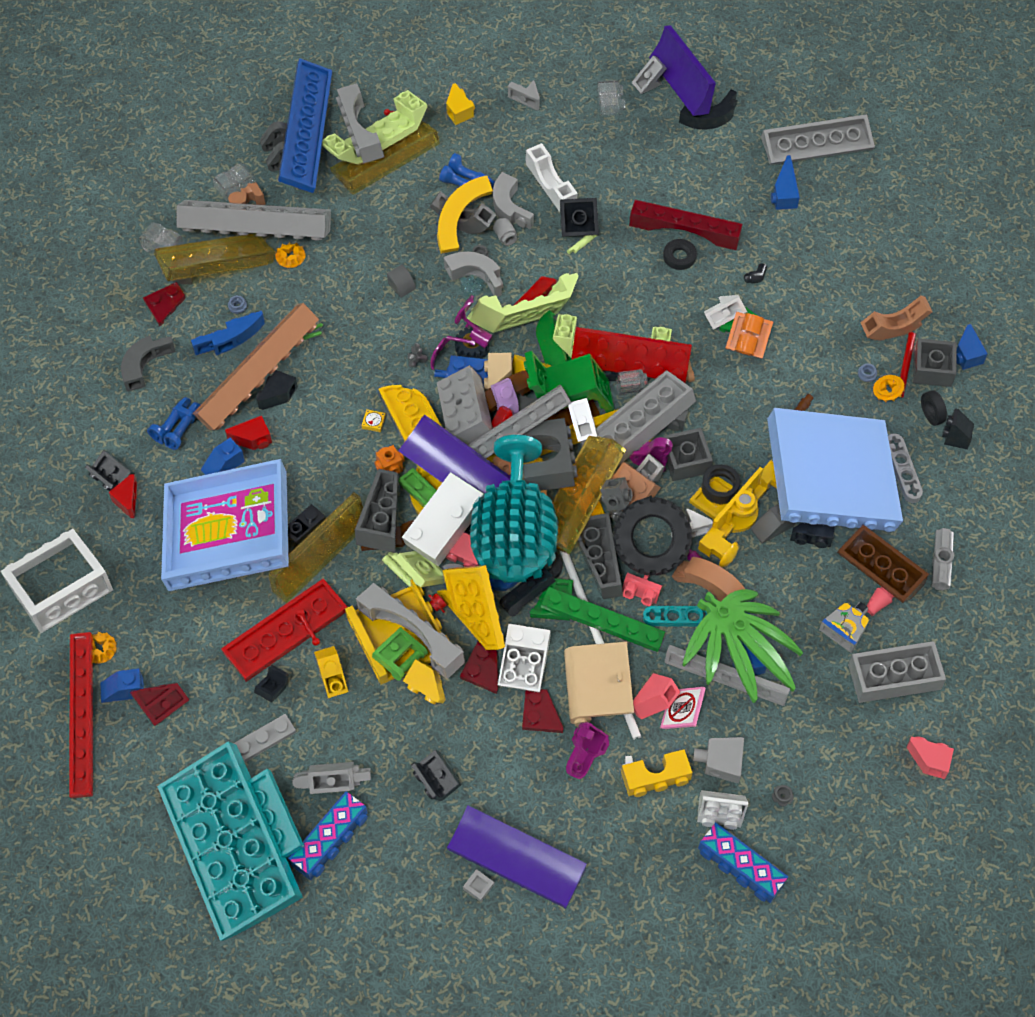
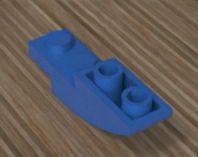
(236, 332)

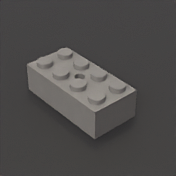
(464, 405)
(896, 672)

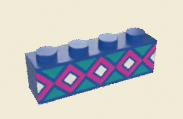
(328, 836)
(743, 863)

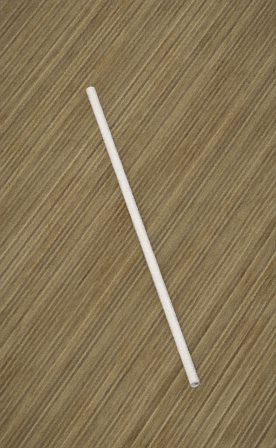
(595, 632)

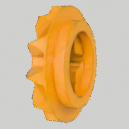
(292, 260)
(893, 382)
(109, 647)

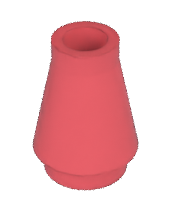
(879, 600)

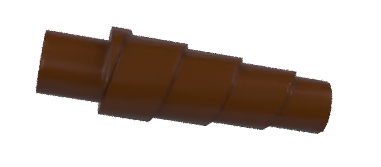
(804, 403)

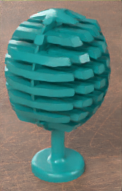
(516, 522)

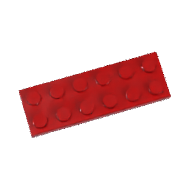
(628, 352)
(283, 630)

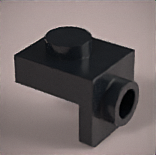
(272, 684)

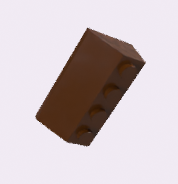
(884, 564)

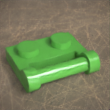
(394, 649)

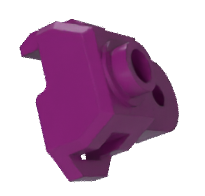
(658, 448)
(581, 759)

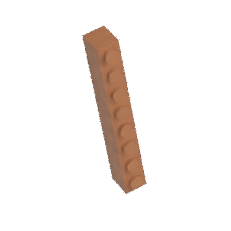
(256, 366)

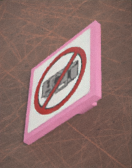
(684, 709)

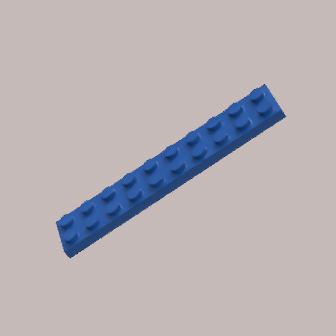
(305, 126)

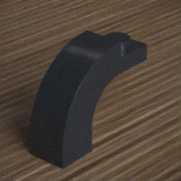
(718, 114)

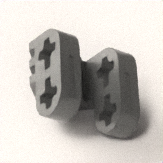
(274, 159)

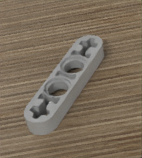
(906, 467)

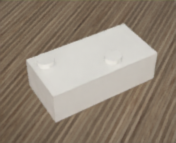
(442, 519)

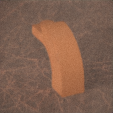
(886, 326)
(708, 576)

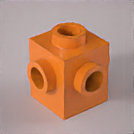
(389, 459)

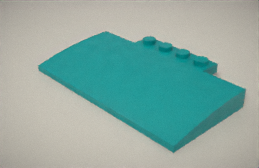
(234, 838)

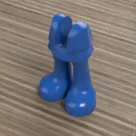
(455, 166)
(173, 439)

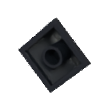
(579, 217)

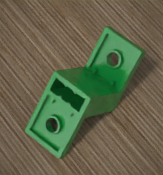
(578, 377)

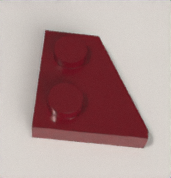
(164, 302)
(482, 669)
(159, 701)
(540, 713)

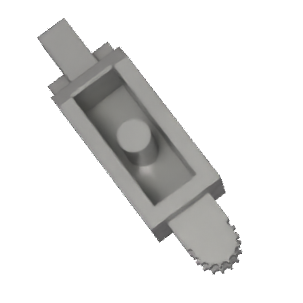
(331, 777)

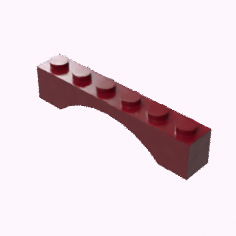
(716, 230)

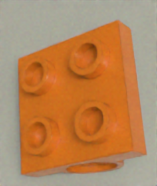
(749, 334)

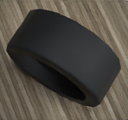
(723, 471)

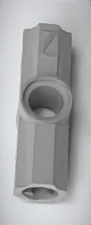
(942, 549)

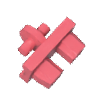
(641, 588)

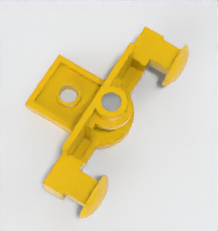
(734, 516)

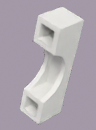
(541, 166)

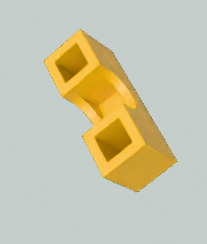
(640, 780)

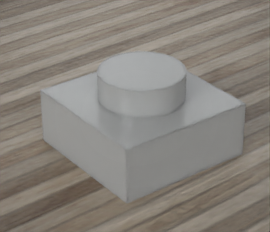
(478, 885)

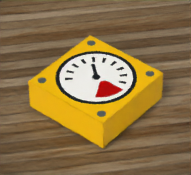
(373, 420)

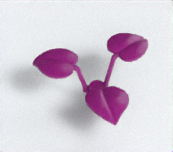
(478, 334)

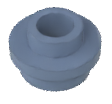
(237, 300)
(867, 368)

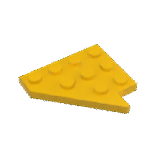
(473, 603)

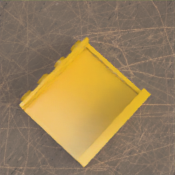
(374, 633)

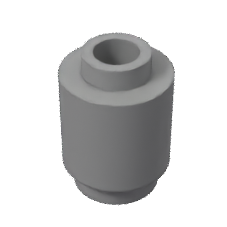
(505, 231)

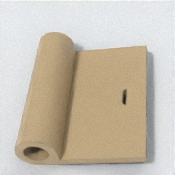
(594, 681)

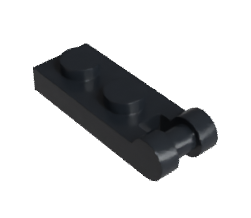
(526, 592)

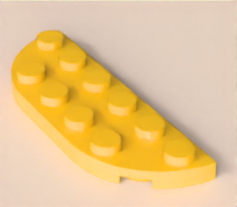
(407, 409)

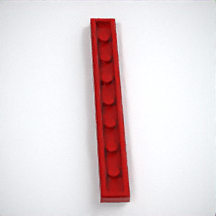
(81, 716)

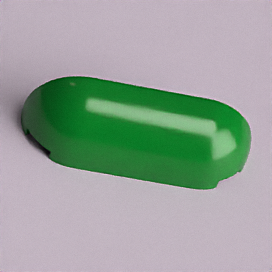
(551, 351)

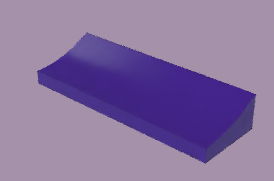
(685, 72)
(443, 453)
(517, 857)

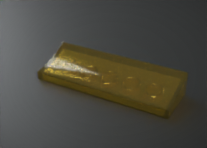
(360, 176)
(213, 256)
(576, 503)
(317, 549)

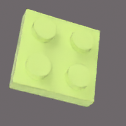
(420, 569)

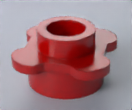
(437, 602)

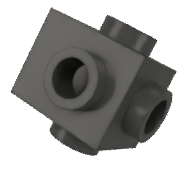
(616, 494)

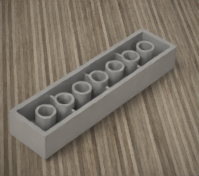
(253, 219)

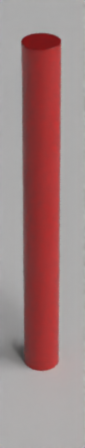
(907, 359)

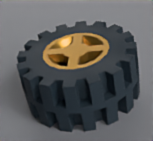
(464, 349)

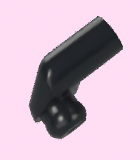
(756, 276)

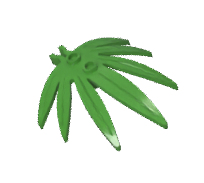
(731, 620)

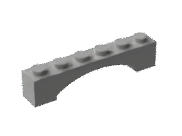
(365, 143)
(378, 604)

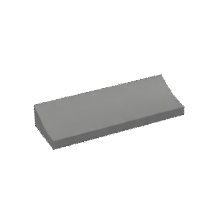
(818, 139)
(647, 413)

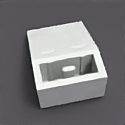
(524, 657)
(721, 808)

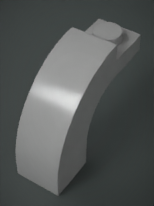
(503, 191)
(474, 264)

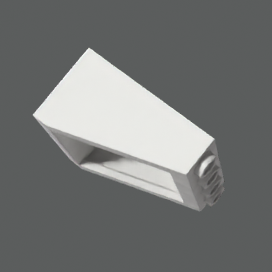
(67, 600)

